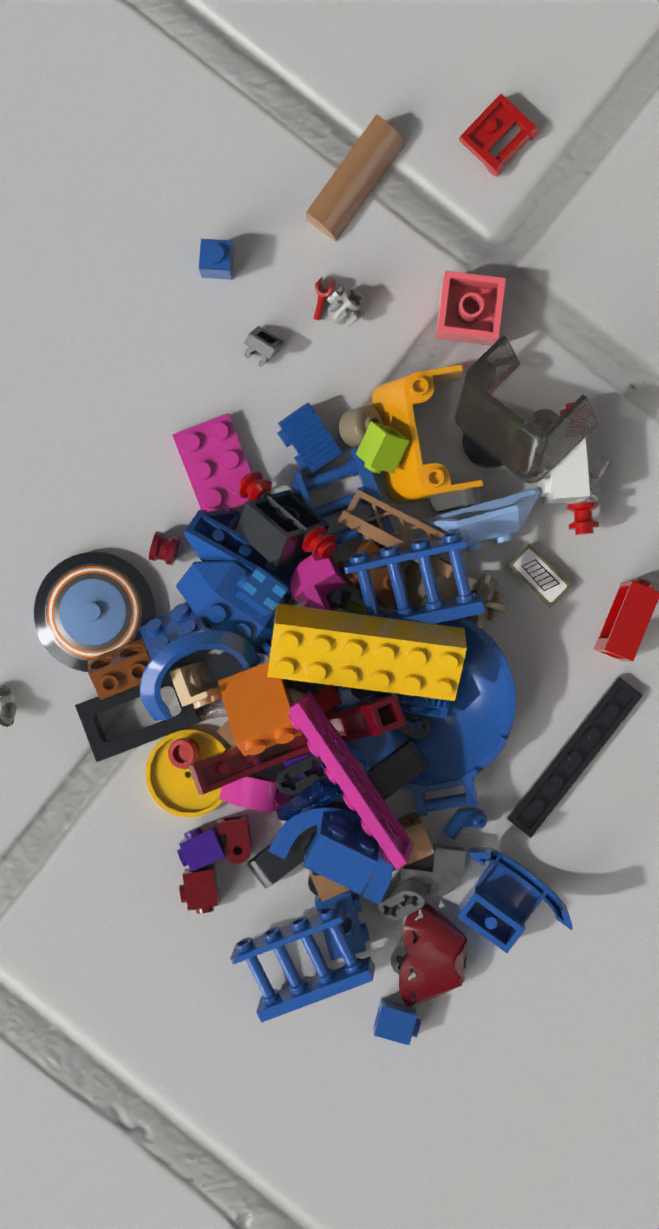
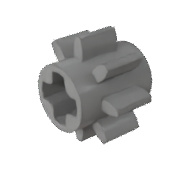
(345, 306)

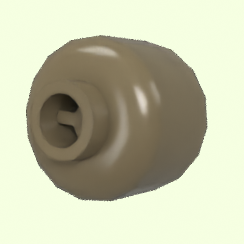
(355, 424)

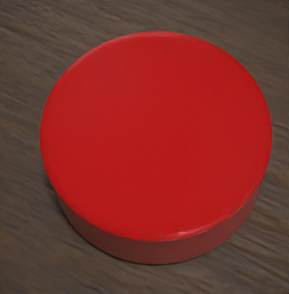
(183, 752)

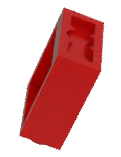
(627, 620)

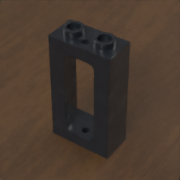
(102, 749)

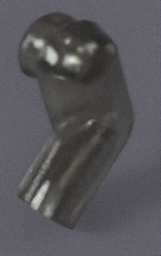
(8, 706)

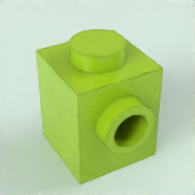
(382, 448)

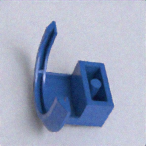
(177, 636)
(338, 850)
(506, 899)

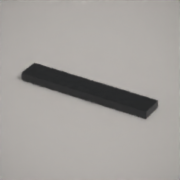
(574, 756)

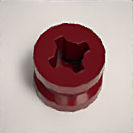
(164, 548)

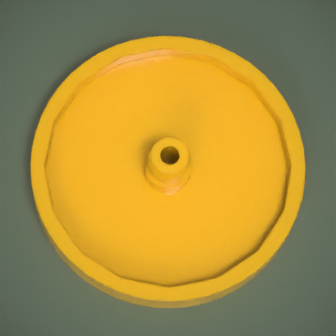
(174, 787)

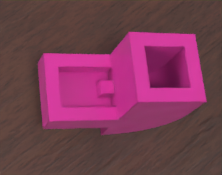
(315, 580)
(255, 793)

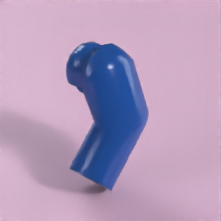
(465, 818)

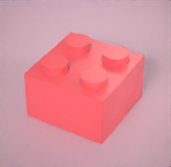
(470, 308)

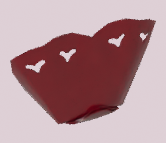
(436, 956)

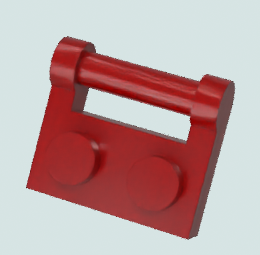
(491, 128)

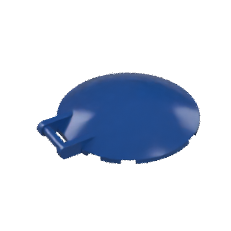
(467, 737)

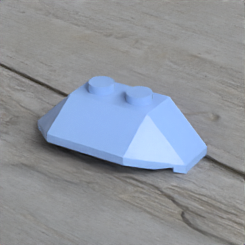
(488, 520)

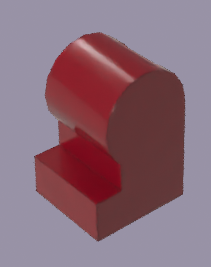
(238, 837)

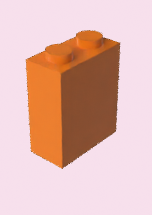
(257, 709)

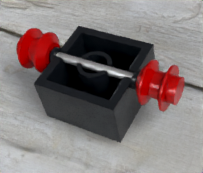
(281, 524)

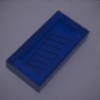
(314, 796)

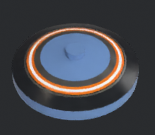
(91, 607)

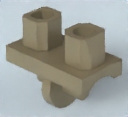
(487, 586)

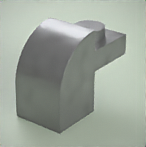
(445, 870)

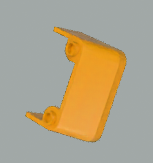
(395, 404)

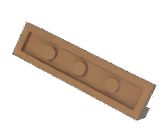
(387, 539)

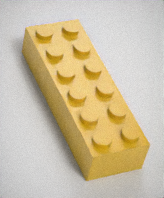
(366, 652)

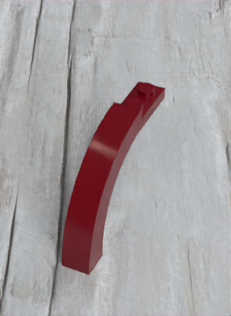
(351, 722)

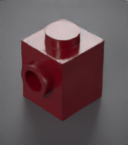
(200, 889)

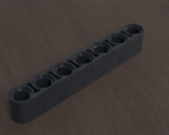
(387, 777)

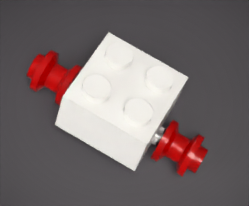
(570, 483)

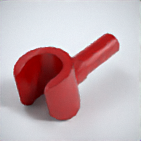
(322, 295)

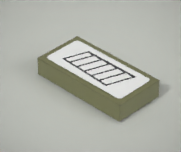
(539, 576)

